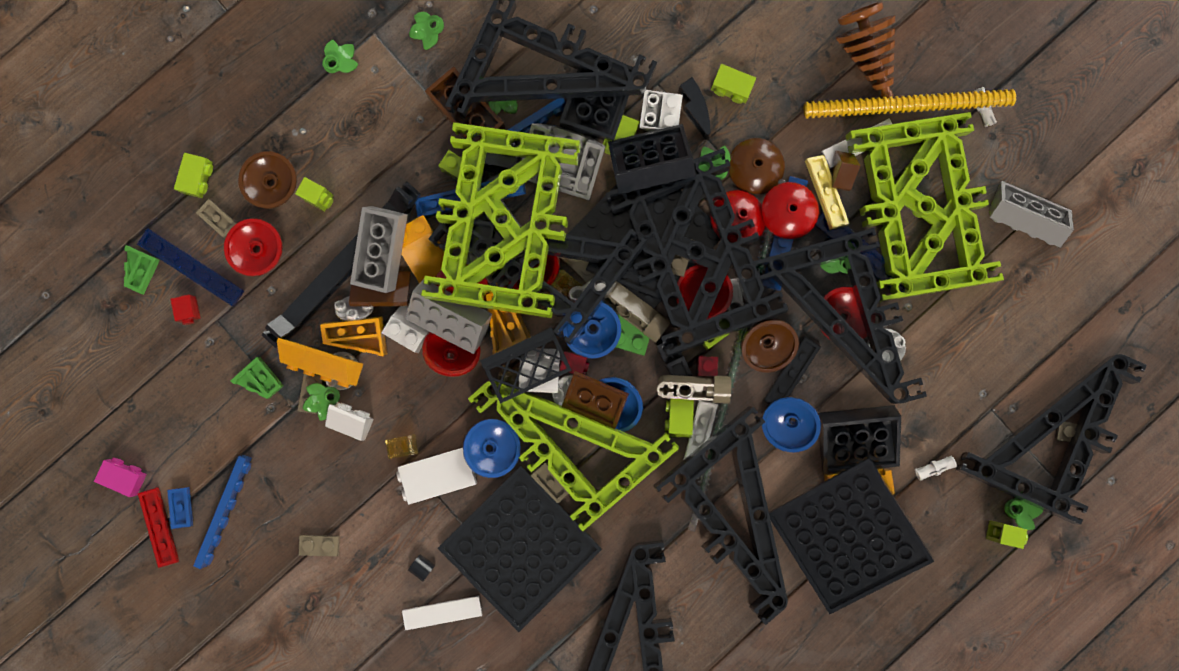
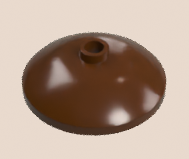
(257, 174)
(747, 174)
(774, 353)

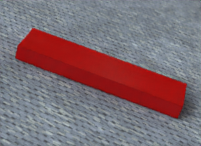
(158, 527)

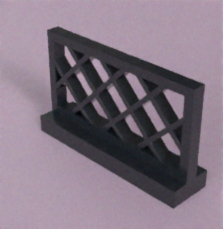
(517, 350)

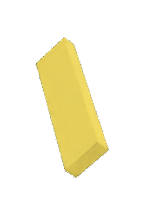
(828, 196)

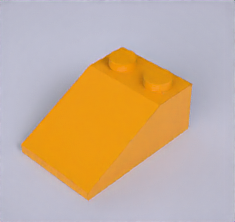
(419, 252)

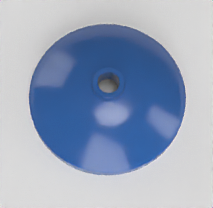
(791, 435)
(504, 449)

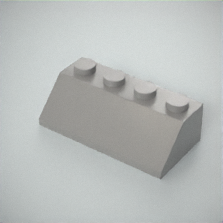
(1031, 214)

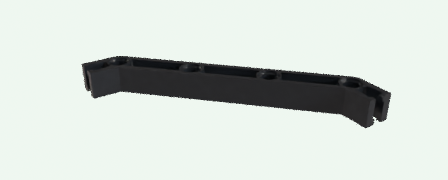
(331, 277)

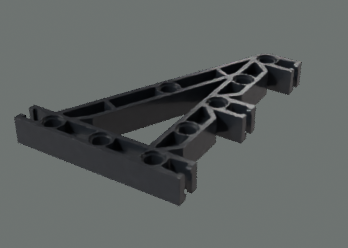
(592, 83)
(573, 247)
(869, 361)
(1101, 380)
(767, 577)
(633, 579)

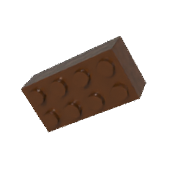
(479, 113)

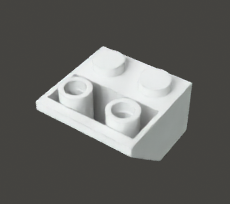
(660, 110)
(349, 422)

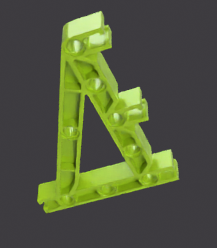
(580, 489)

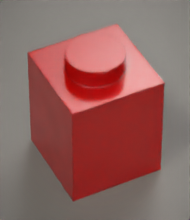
(185, 309)

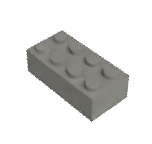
(378, 249)
(451, 321)

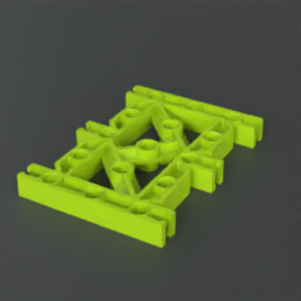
(537, 159)
(944, 220)

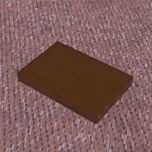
(367, 297)
(595, 400)

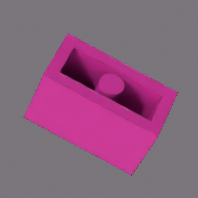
(120, 477)

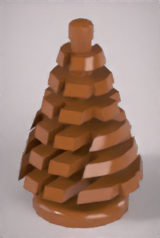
(870, 39)

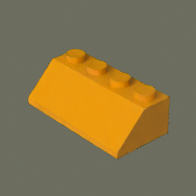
(319, 362)

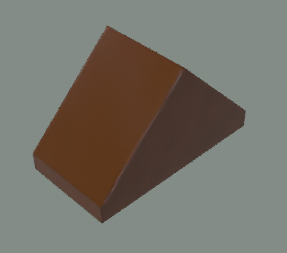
(844, 170)

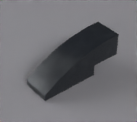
(696, 106)
(676, 363)

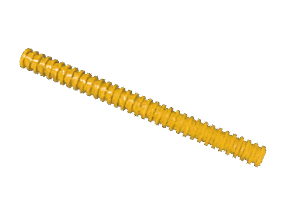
(910, 103)

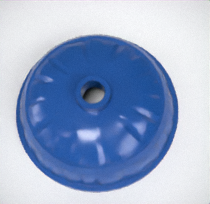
(600, 341)
(633, 407)

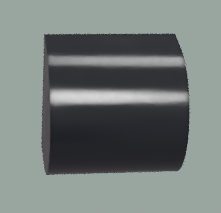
(421, 567)

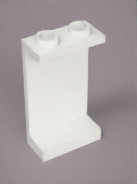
(435, 476)

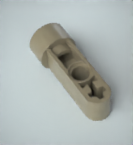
(637, 312)
(717, 388)

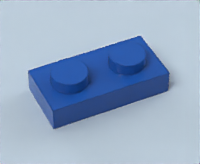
(180, 508)

